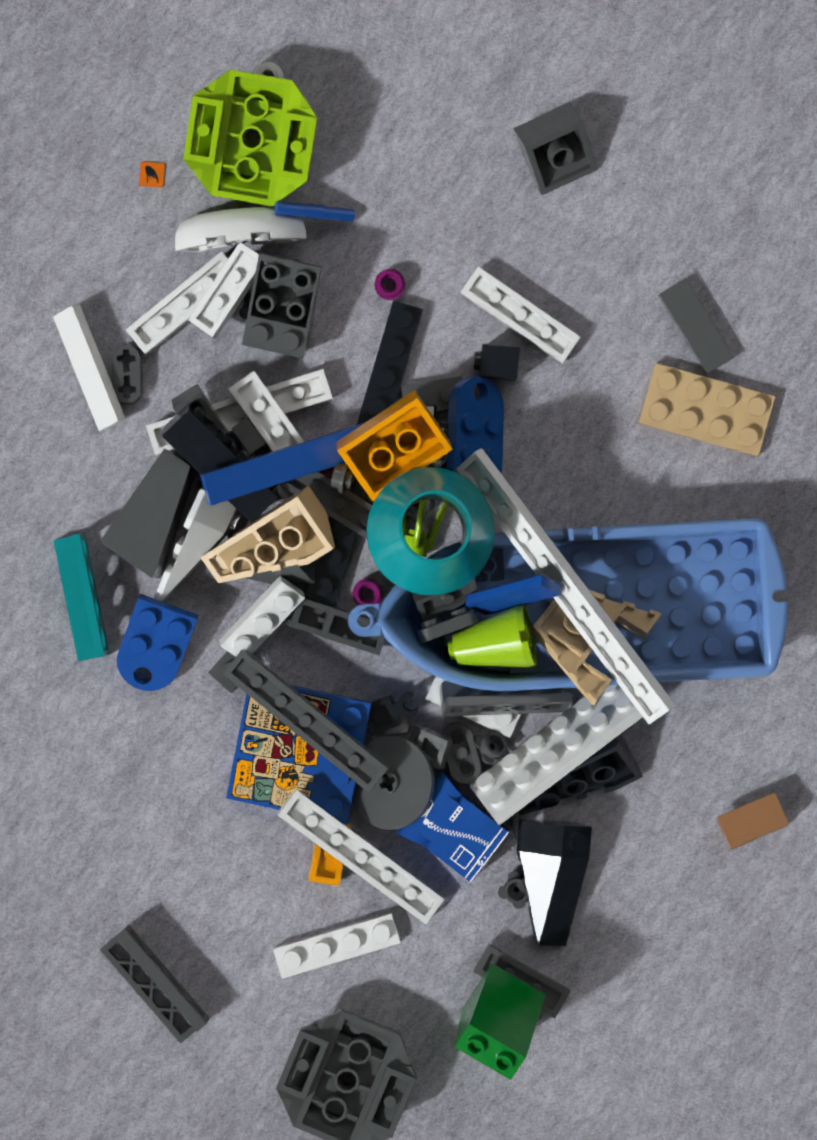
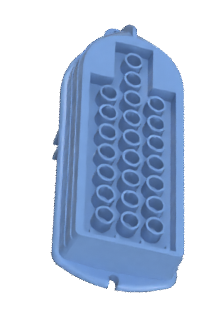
(702, 576)

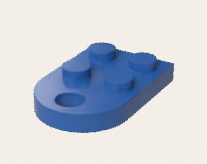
(475, 422)
(156, 641)

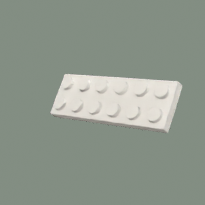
(554, 753)

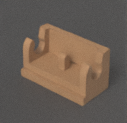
(752, 821)

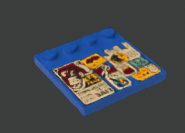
(275, 760)

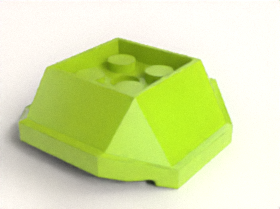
(218, 145)

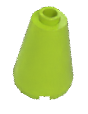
(496, 641)

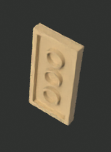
(706, 410)

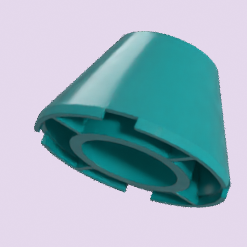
(405, 566)

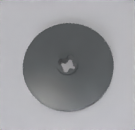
(411, 792)

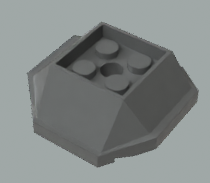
(339, 1111)

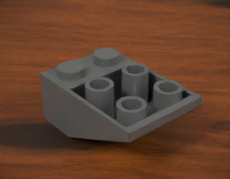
(282, 305)

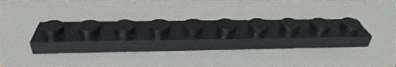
(380, 395)

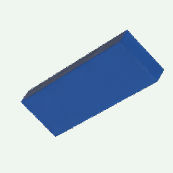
(513, 594)

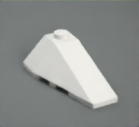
(206, 529)

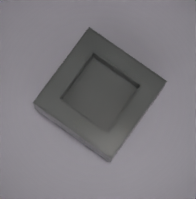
(218, 670)
(435, 746)

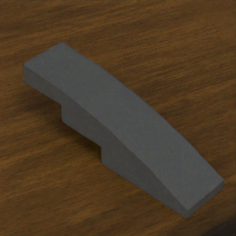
(332, 625)

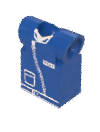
(456, 829)

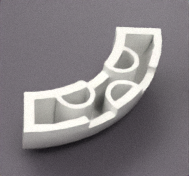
(238, 225)

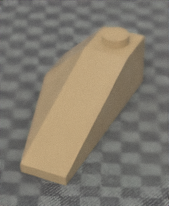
(283, 537)

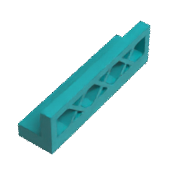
(81, 597)

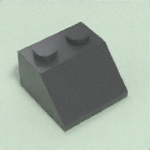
(556, 148)

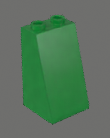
(499, 1021)

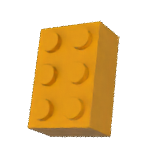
(393, 443)

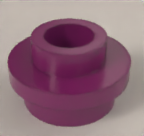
(389, 274)
(367, 583)

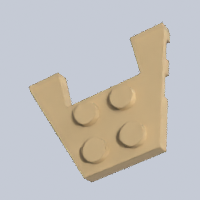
(571, 650)

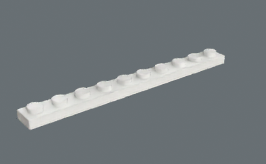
(575, 597)

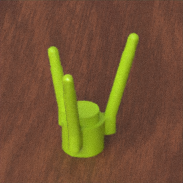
(417, 539)

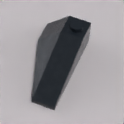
(607, 769)
(554, 869)

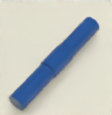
(314, 211)

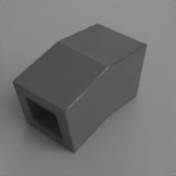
(250, 437)

